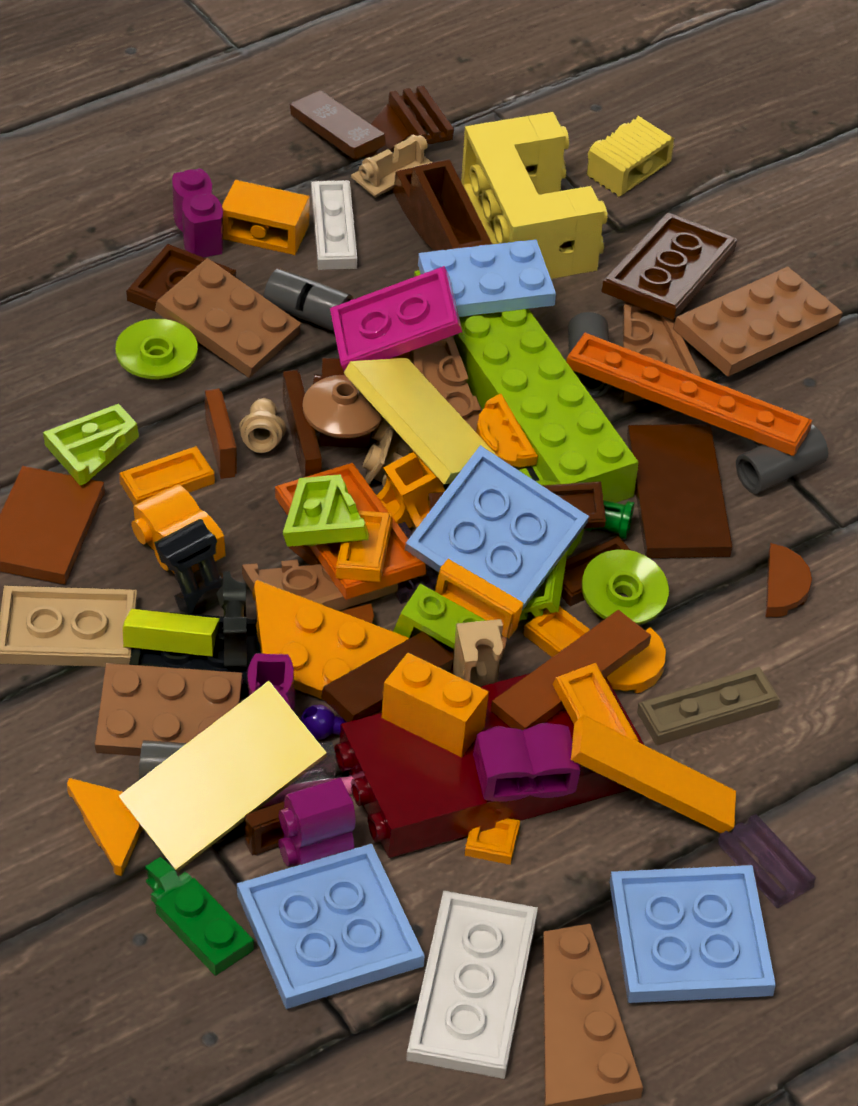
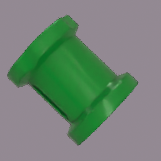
(617, 518)

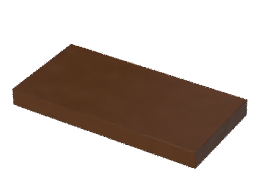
(669, 266)
(679, 491)

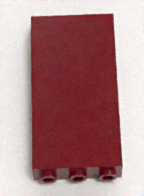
(431, 796)

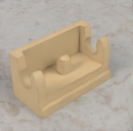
(478, 651)

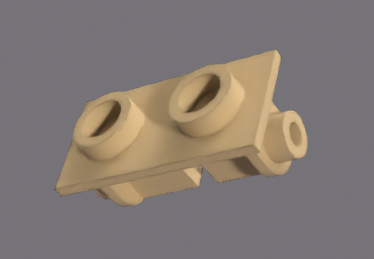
(378, 172)
(387, 449)

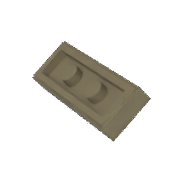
(708, 705)

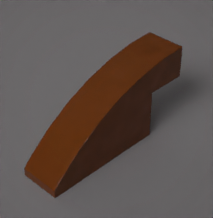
(439, 206)

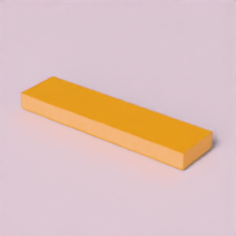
(653, 775)

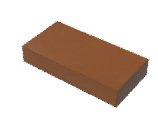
(220, 433)

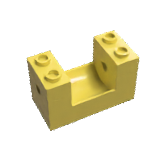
(515, 186)

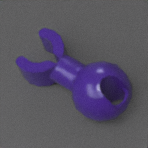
(321, 721)

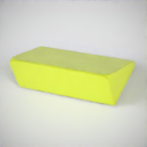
(170, 632)

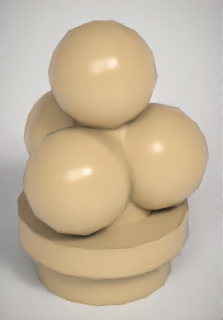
(262, 428)

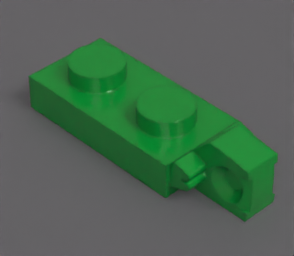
(197, 917)

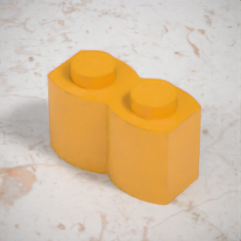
(168, 513)

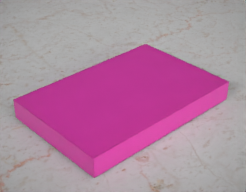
(396, 318)

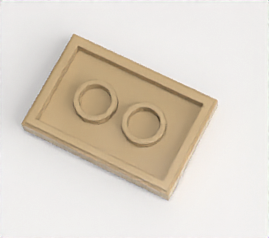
(64, 625)

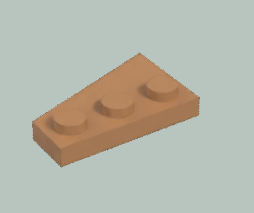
(654, 337)
(308, 582)

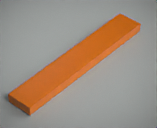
(689, 394)

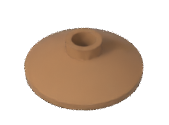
(339, 408)

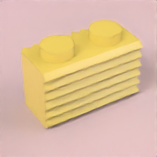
(629, 155)

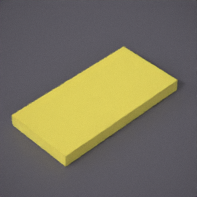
(417, 414)
(223, 776)

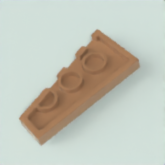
(446, 372)
(582, 1029)

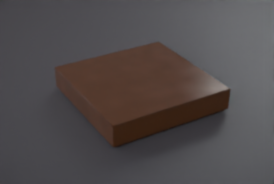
(164, 273)

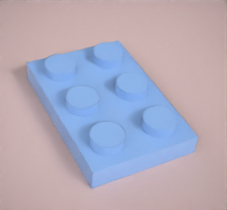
(494, 276)

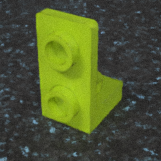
(433, 615)

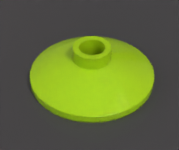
(156, 348)
(628, 574)

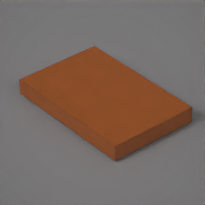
(46, 523)

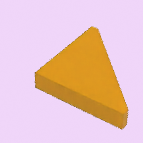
(107, 820)

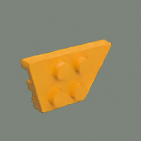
(316, 637)

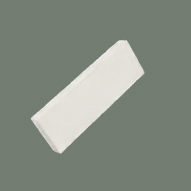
(333, 225)

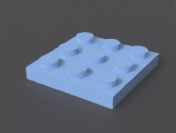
(498, 527)
(329, 925)
(691, 934)

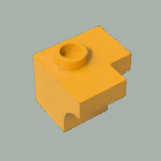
(408, 489)

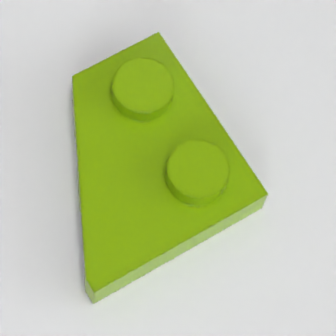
(91, 441)
(323, 513)

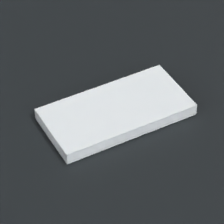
(472, 985)

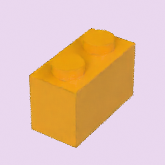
(265, 217)
(434, 704)

